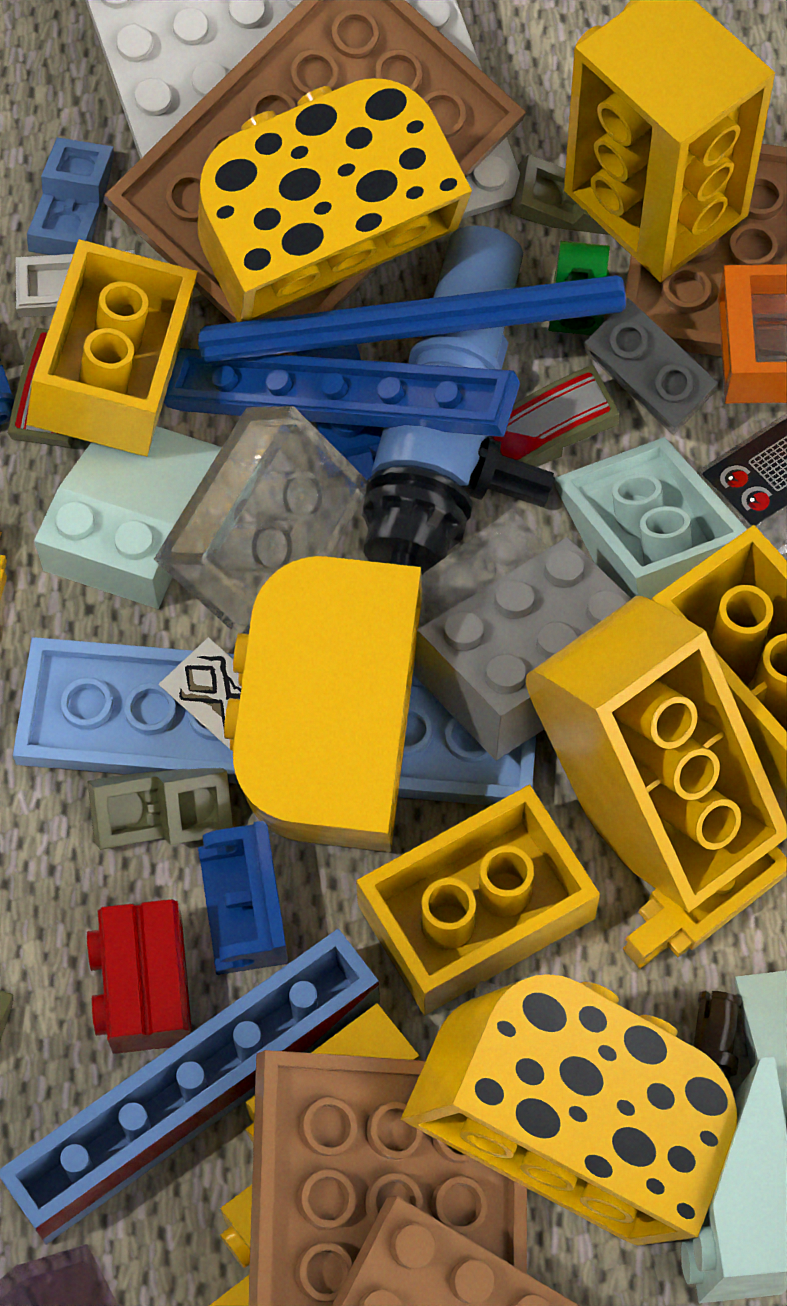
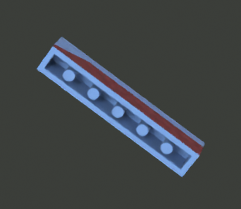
(187, 1087)

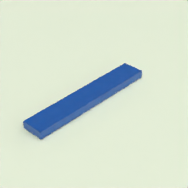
(348, 391)

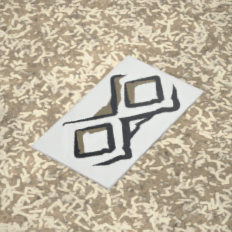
(204, 686)

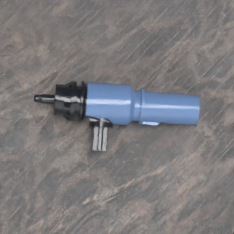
(425, 476)

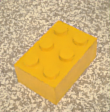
(111, 348)
(477, 899)

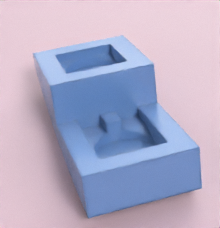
(71, 196)

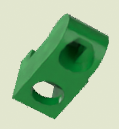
(575, 263)

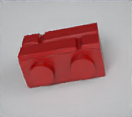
(142, 976)

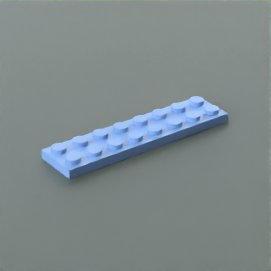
(107, 714)

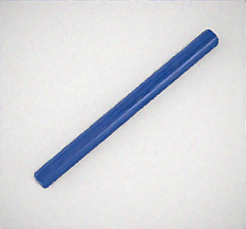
(412, 319)

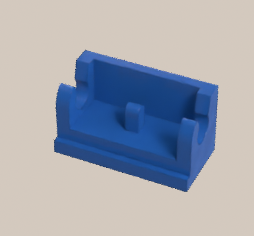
(242, 899)

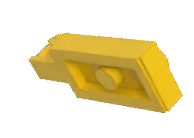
(679, 930)

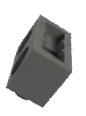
(650, 366)

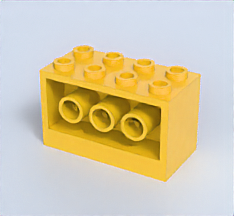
(665, 130)

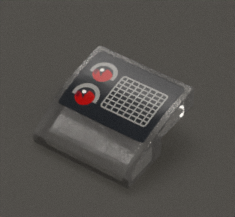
(754, 481)

